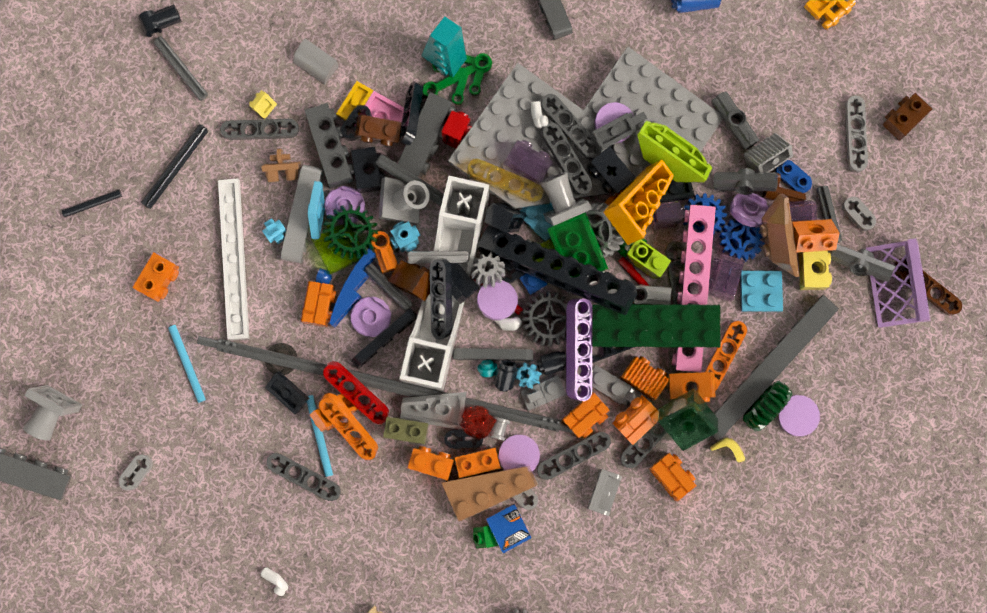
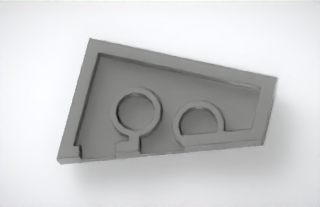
(436, 410)

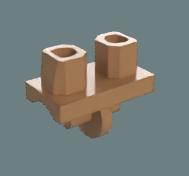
(291, 168)

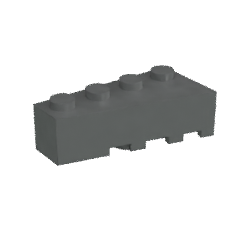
(425, 145)
(33, 475)

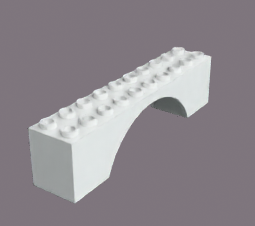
(458, 230)

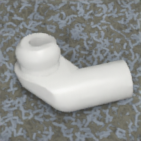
(536, 112)
(509, 324)
(276, 579)

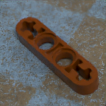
(932, 283)

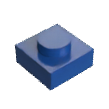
(532, 284)

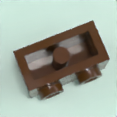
(907, 116)
(377, 129)
(412, 279)

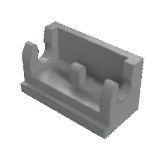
(604, 492)

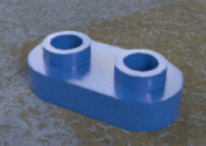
(792, 178)

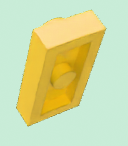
(357, 96)

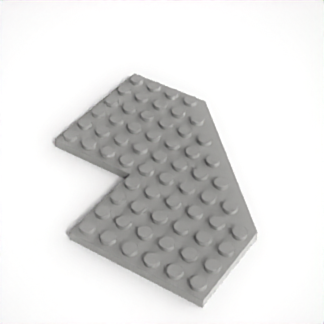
(630, 82)

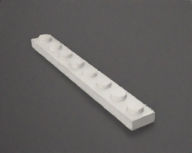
(233, 259)

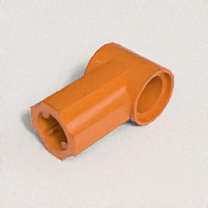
(385, 254)

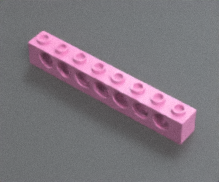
(706, 216)

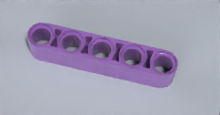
(573, 340)

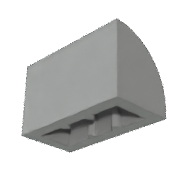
(315, 61)

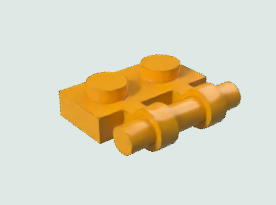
(821, 8)

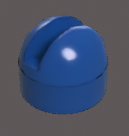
(323, 276)

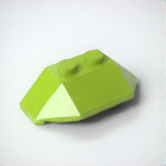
(679, 155)

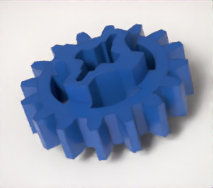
(704, 201)
(751, 240)

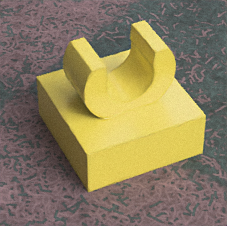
(262, 104)

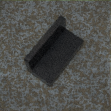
(461, 283)

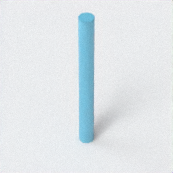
(186, 363)
(320, 440)

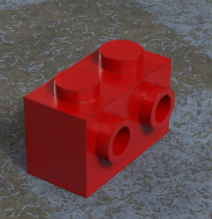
(456, 128)

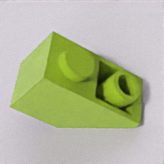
(648, 259)

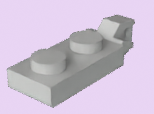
(612, 386)

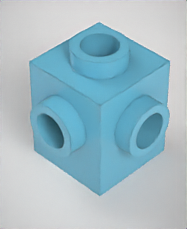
(405, 244)

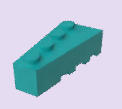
(446, 47)

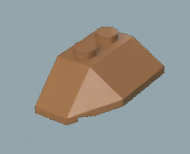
(779, 235)

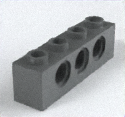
(316, 118)

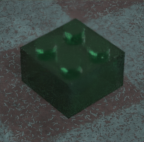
(688, 419)

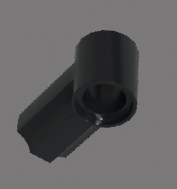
(156, 21)

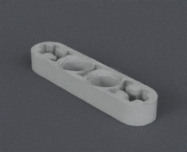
(859, 134)

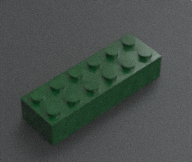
(657, 326)

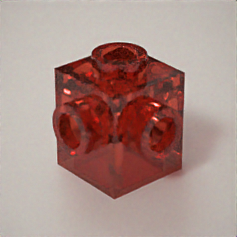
(477, 422)

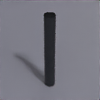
(92, 203)

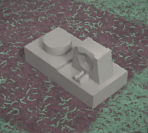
(543, 393)

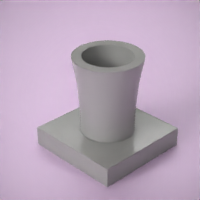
(562, 199)
(402, 201)
(50, 407)

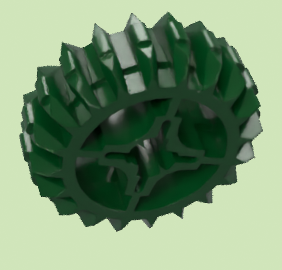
(341, 235)
(767, 406)

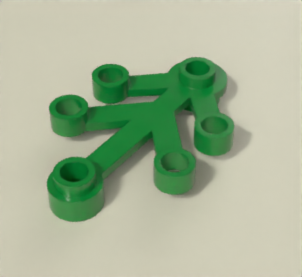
(462, 77)

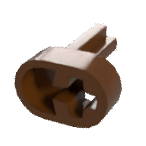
(794, 196)

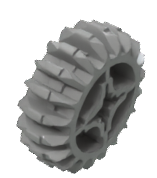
(604, 230)

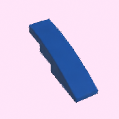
(348, 296)

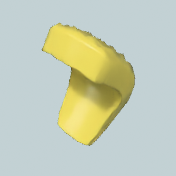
(729, 442)

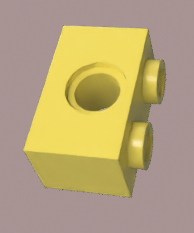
(808, 278)

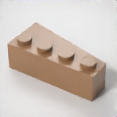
(483, 491)

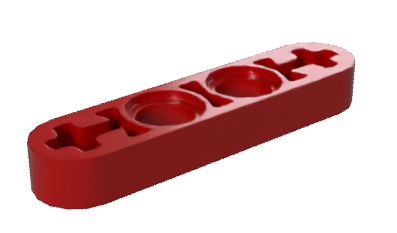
(353, 395)

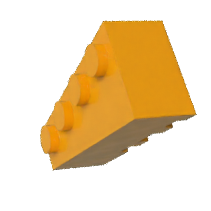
(637, 203)

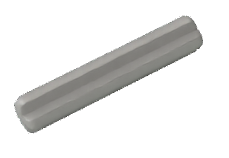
(428, 256)

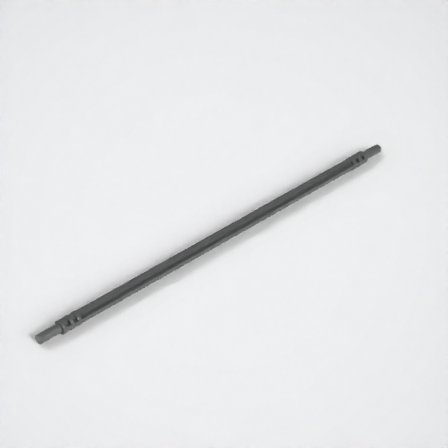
(378, 382)

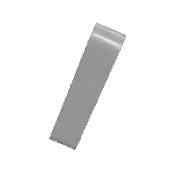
(298, 225)

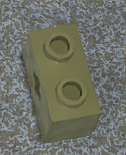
(406, 430)

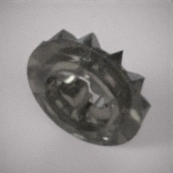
(284, 349)

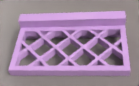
(917, 284)

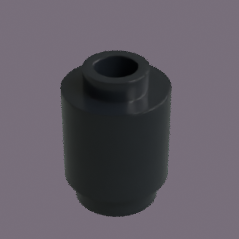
(552, 362)
(505, 375)

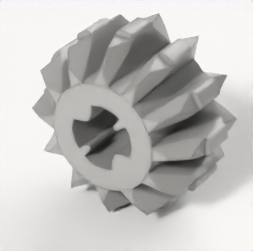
(495, 268)

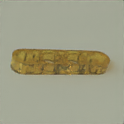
(503, 184)

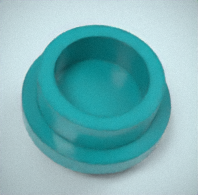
(487, 368)

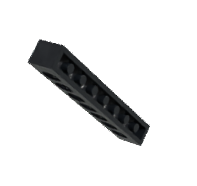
(543, 270)

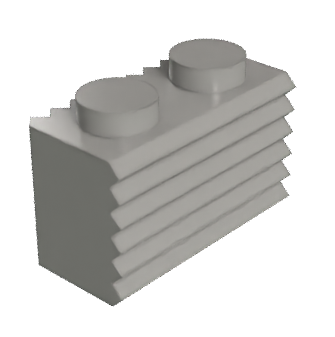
(768, 154)

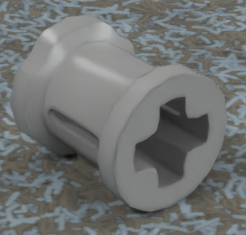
(499, 428)

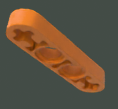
(725, 358)
(345, 428)

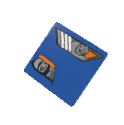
(508, 528)

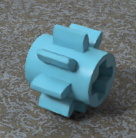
(274, 231)
(533, 378)

